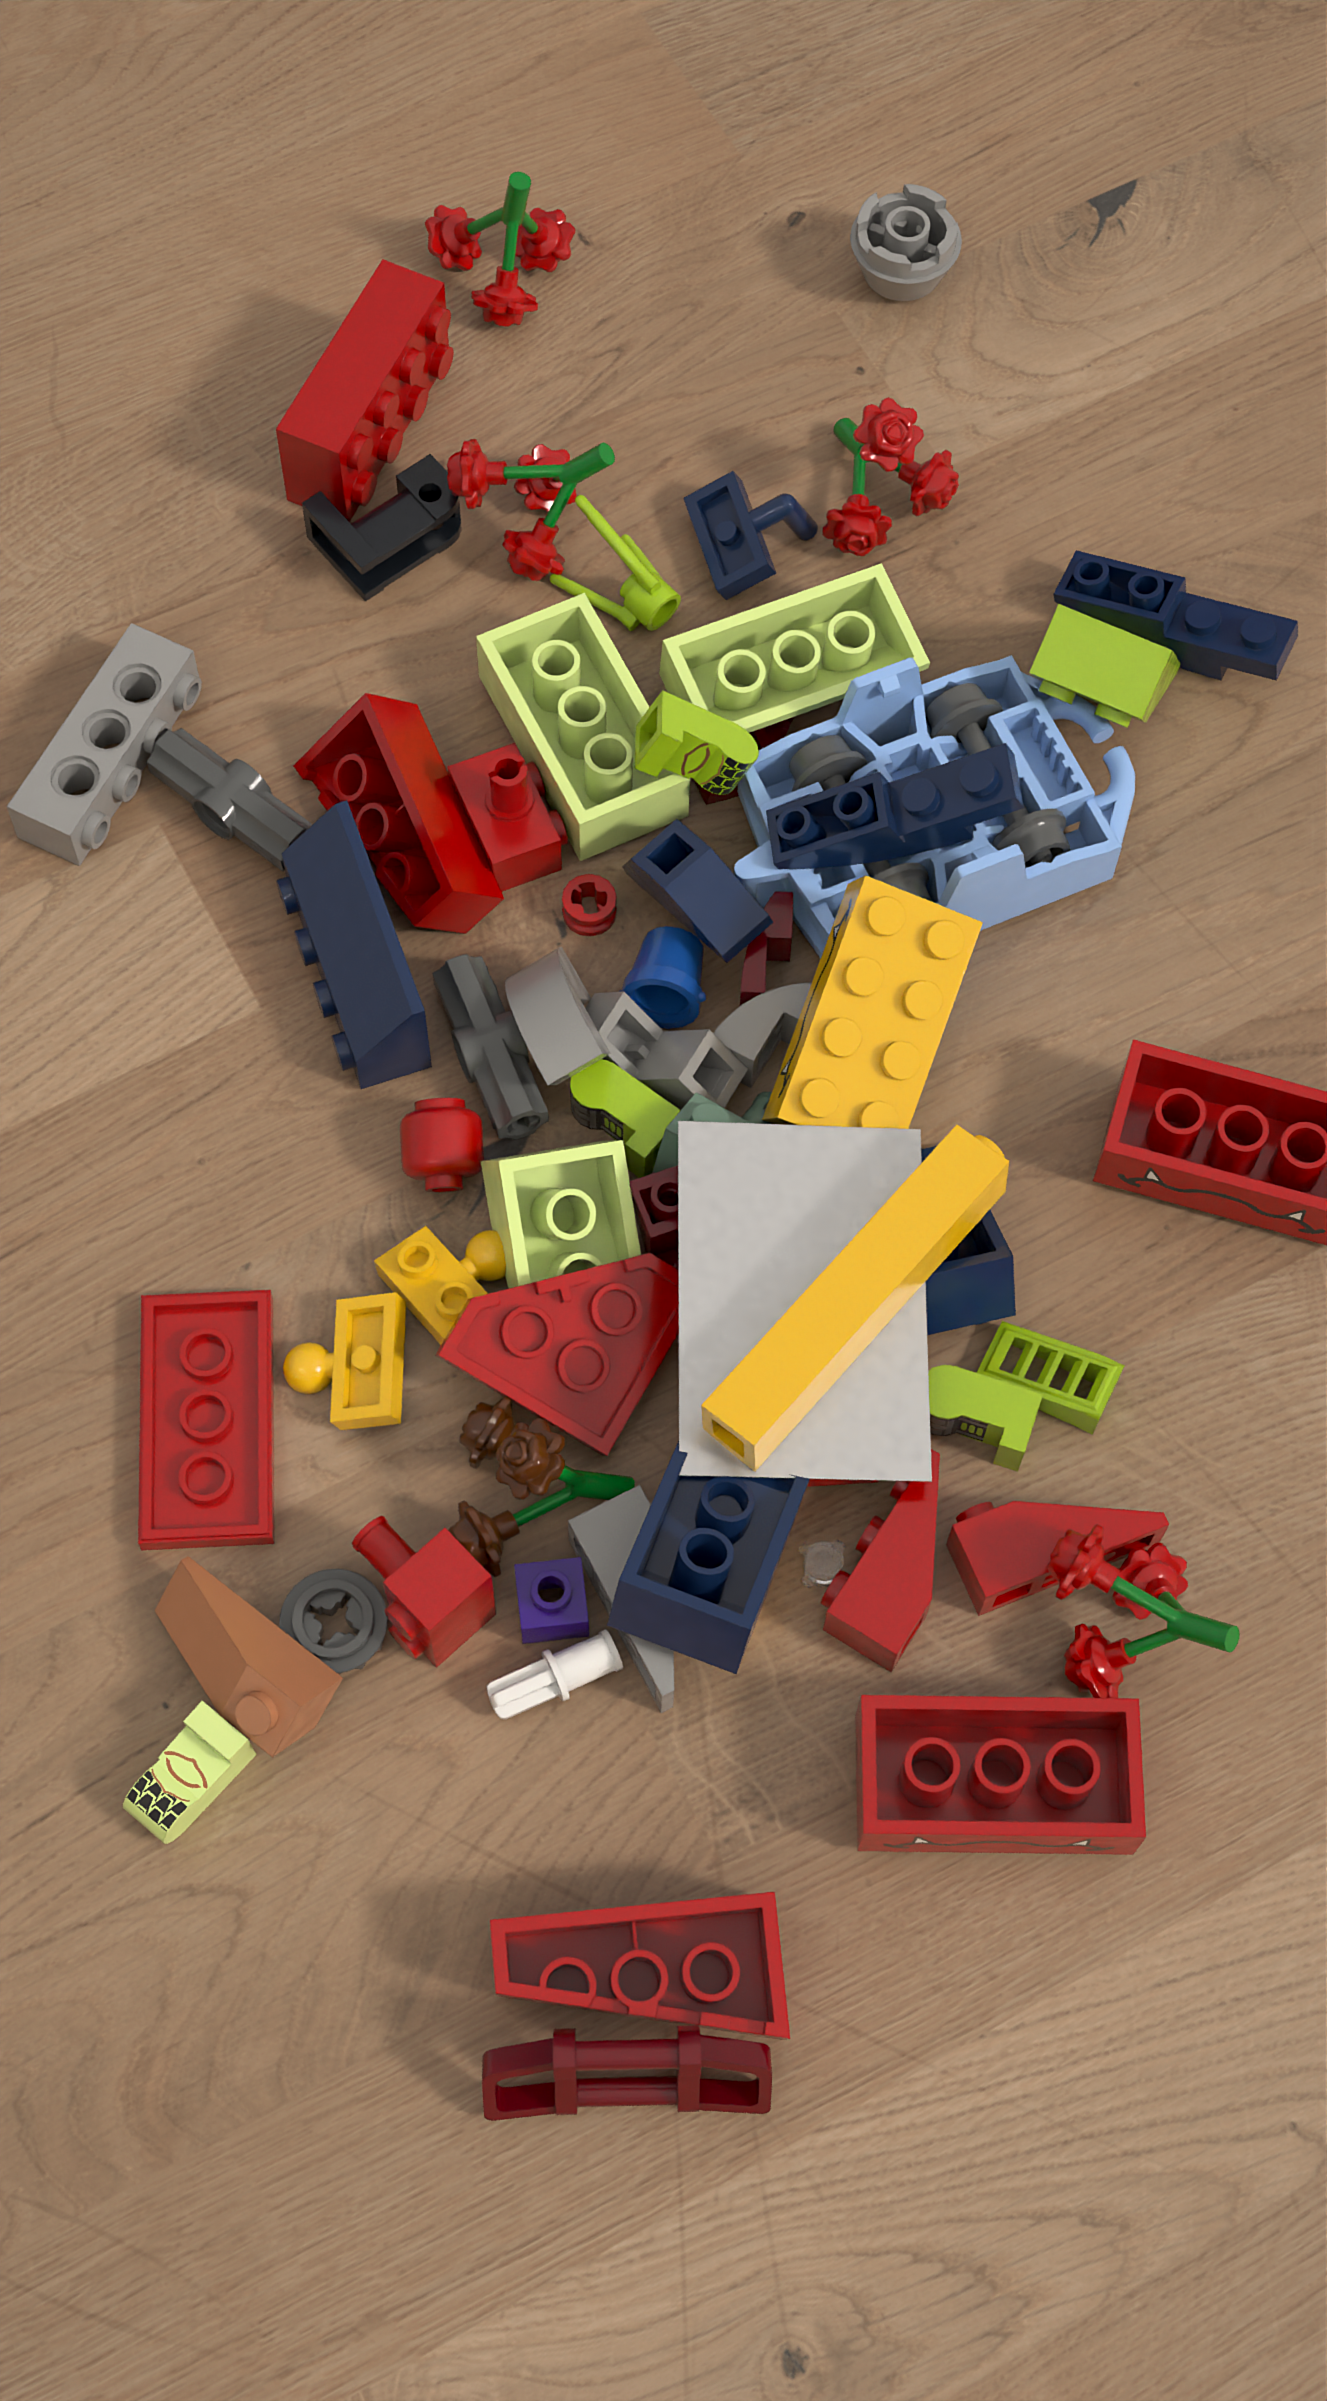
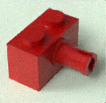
(509, 815)
(432, 1594)

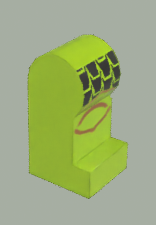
(693, 744)

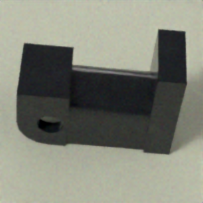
(391, 536)

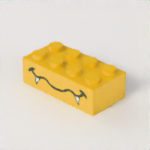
(873, 1011)

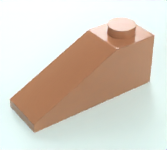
(244, 1661)

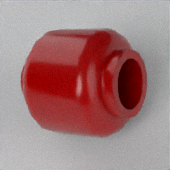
(441, 1143)

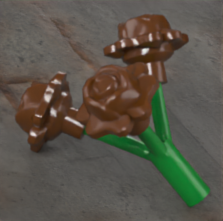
(527, 1465)

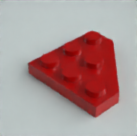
(573, 1344)

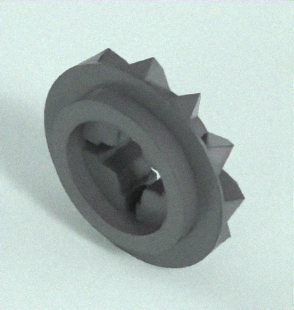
(326, 1593)

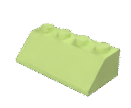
(792, 651)

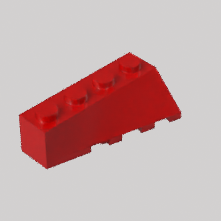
(405, 812)

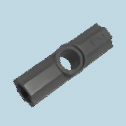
(226, 795)
(490, 1047)

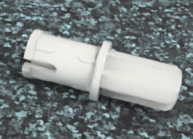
(554, 1675)

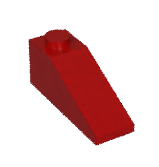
(1007, 1548)

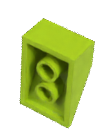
(1104, 666)

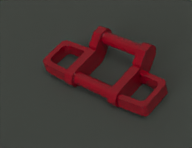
(685, 2090)

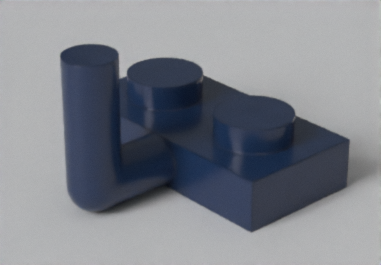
(732, 531)

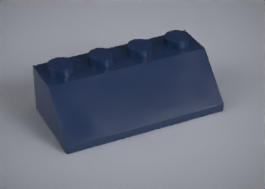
(354, 951)

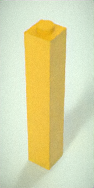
(855, 1297)

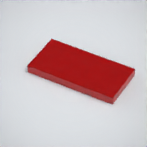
(206, 1420)

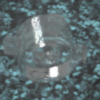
(821, 1562)

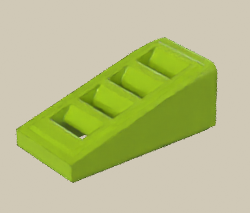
(1078, 1361)

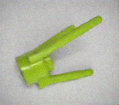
(644, 592)

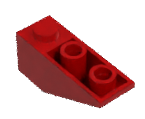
(892, 1584)

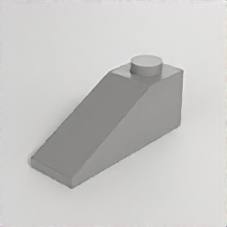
(604, 1543)

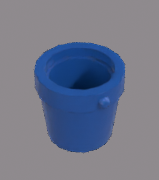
(668, 977)

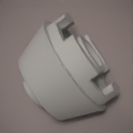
(905, 242)

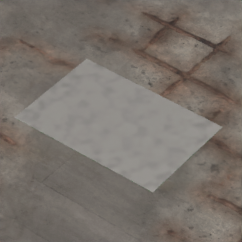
(754, 1231)

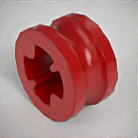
(605, 899)

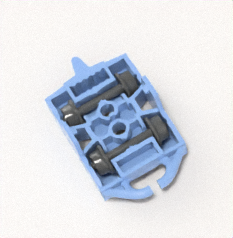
(908, 727)

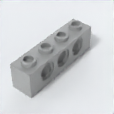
(105, 715)

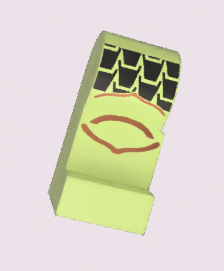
(189, 1774)

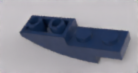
(1155, 606)
(898, 818)

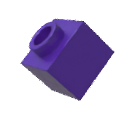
(552, 1620)

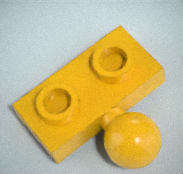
(435, 1281)
(364, 1363)

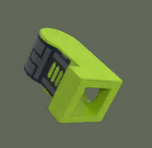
(625, 1109)
(983, 1411)

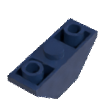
(698, 890)

